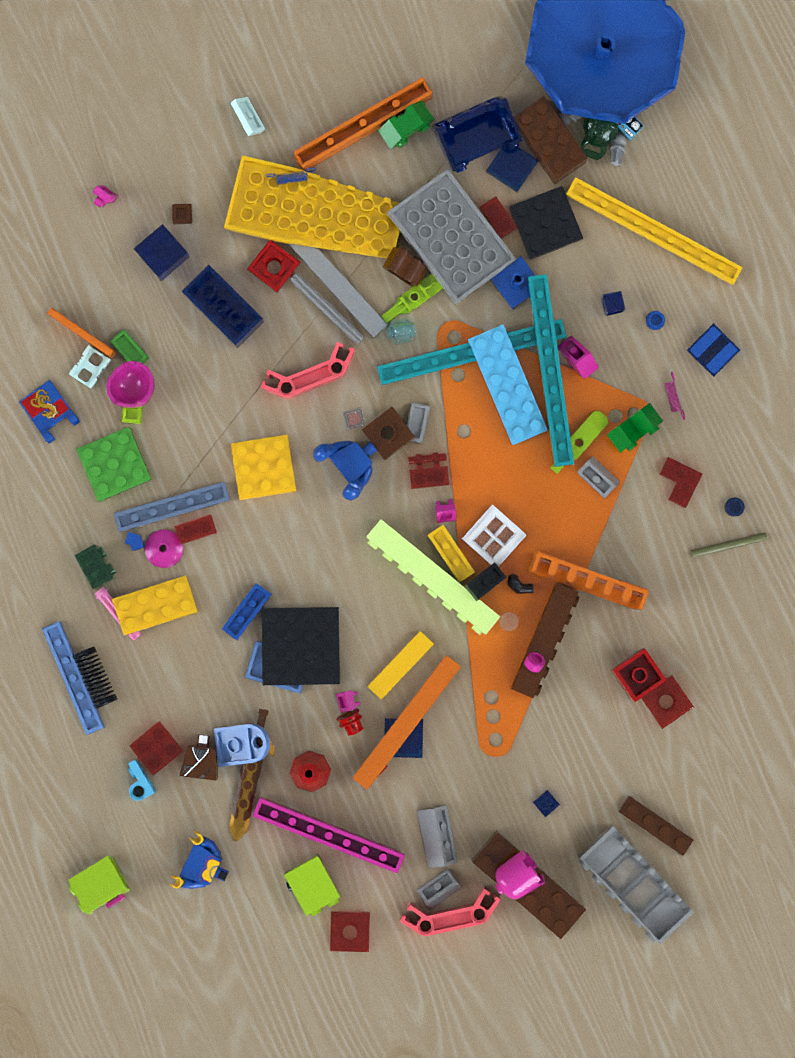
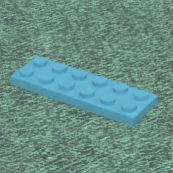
(507, 384)

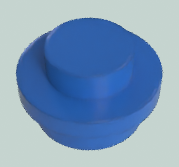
(655, 320)

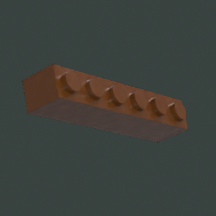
(546, 637)

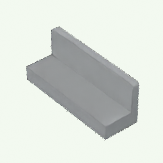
(437, 836)

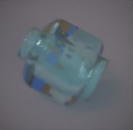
(401, 331)

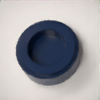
(734, 507)

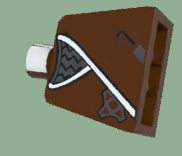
(200, 760)

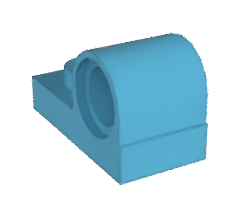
(137, 771)

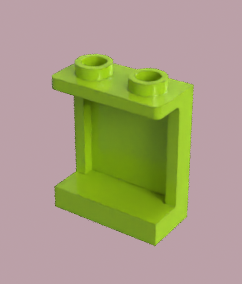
(98, 884)
(312, 886)

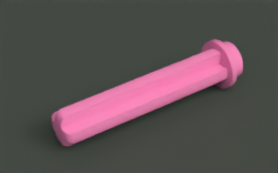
(106, 599)

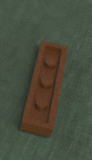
(656, 825)

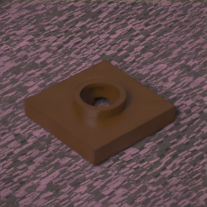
(401, 436)

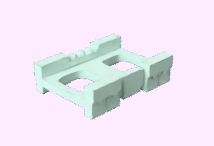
(95, 370)

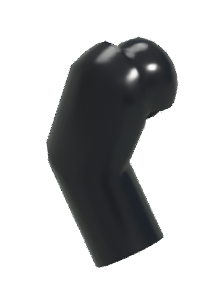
(516, 585)

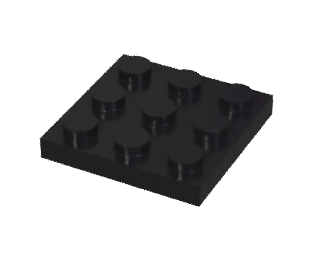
(546, 222)

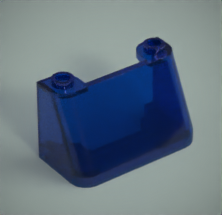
(477, 132)

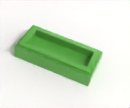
(128, 348)

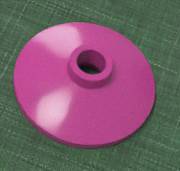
(170, 556)

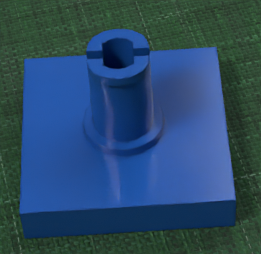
(513, 282)

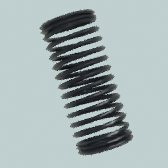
(104, 701)

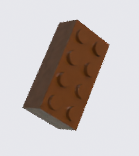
(549, 140)

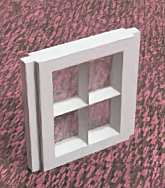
(494, 536)

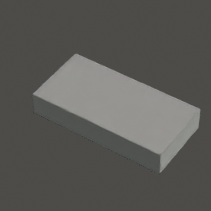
(417, 421)

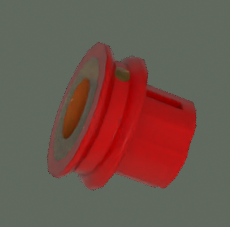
(349, 718)

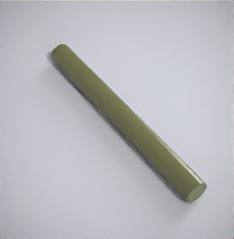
(729, 545)

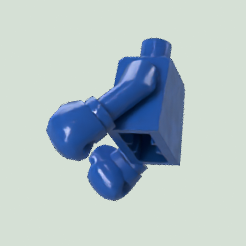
(351, 462)

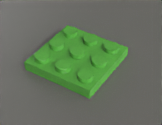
(113, 464)

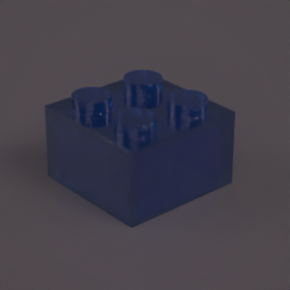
(161, 252)

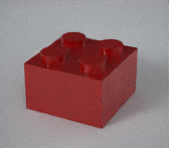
(638, 675)

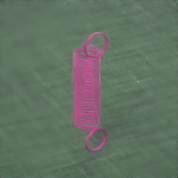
(673, 384)

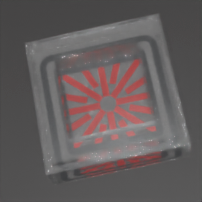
(354, 418)

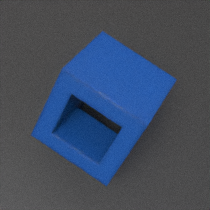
(134, 541)

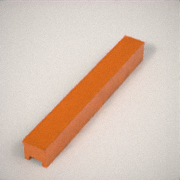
(361, 125)

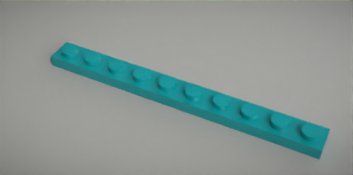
(454, 356)
(550, 370)

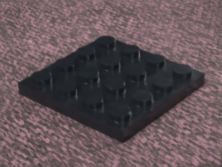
(300, 646)

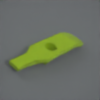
(426, 289)
(586, 433)

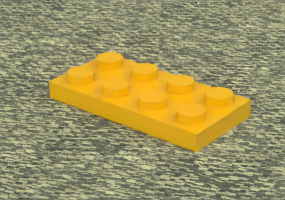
(154, 605)

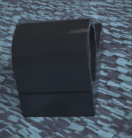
(485, 581)

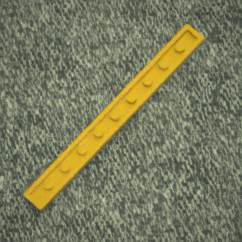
(654, 231)

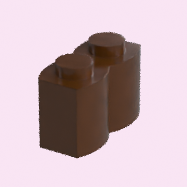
(404, 266)

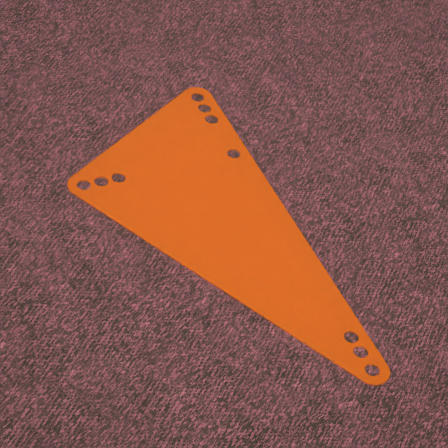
(552, 509)

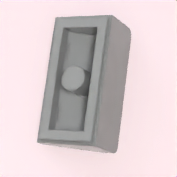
(598, 477)
(439, 889)

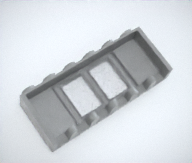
(634, 885)

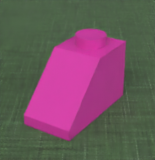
(578, 357)

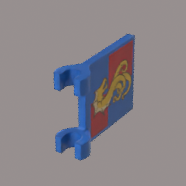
(47, 408)

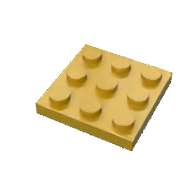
(263, 467)

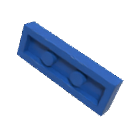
(246, 611)

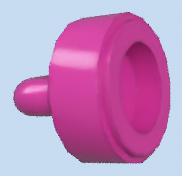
(534, 662)

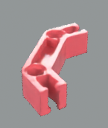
(310, 378)
(451, 918)

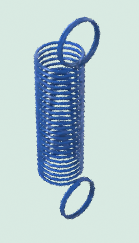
(291, 177)

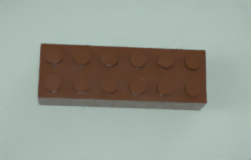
(547, 903)

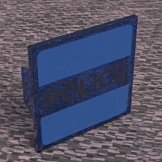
(713, 349)

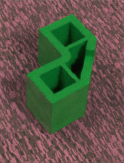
(413, 120)
(635, 427)

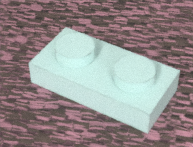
(248, 116)

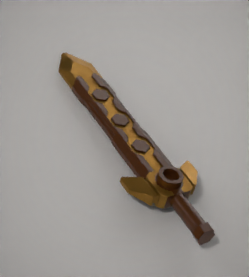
(246, 789)

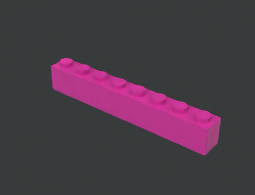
(329, 834)

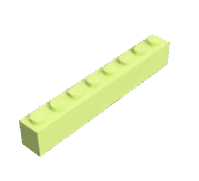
(433, 577)

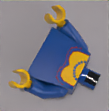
(201, 865)

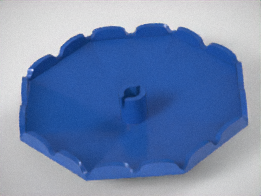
(605, 55)

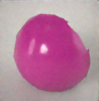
(130, 385)

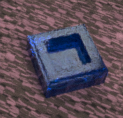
(546, 803)

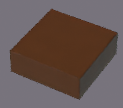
(182, 213)

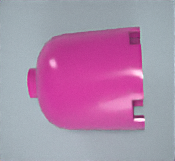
(518, 876)

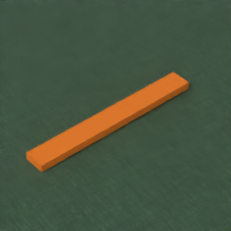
(406, 722)

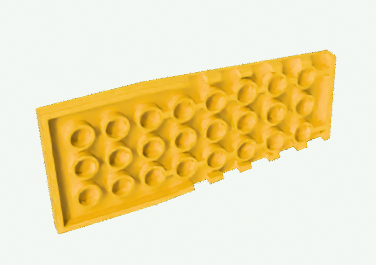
(309, 211)

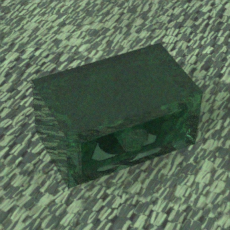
(95, 566)

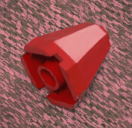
(310, 761)

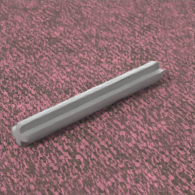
(326, 308)

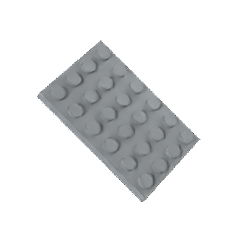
(451, 236)

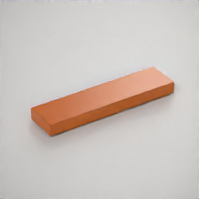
(81, 333)

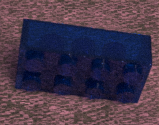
(223, 306)

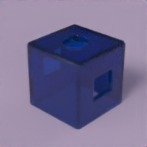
(613, 303)

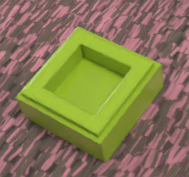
(132, 415)

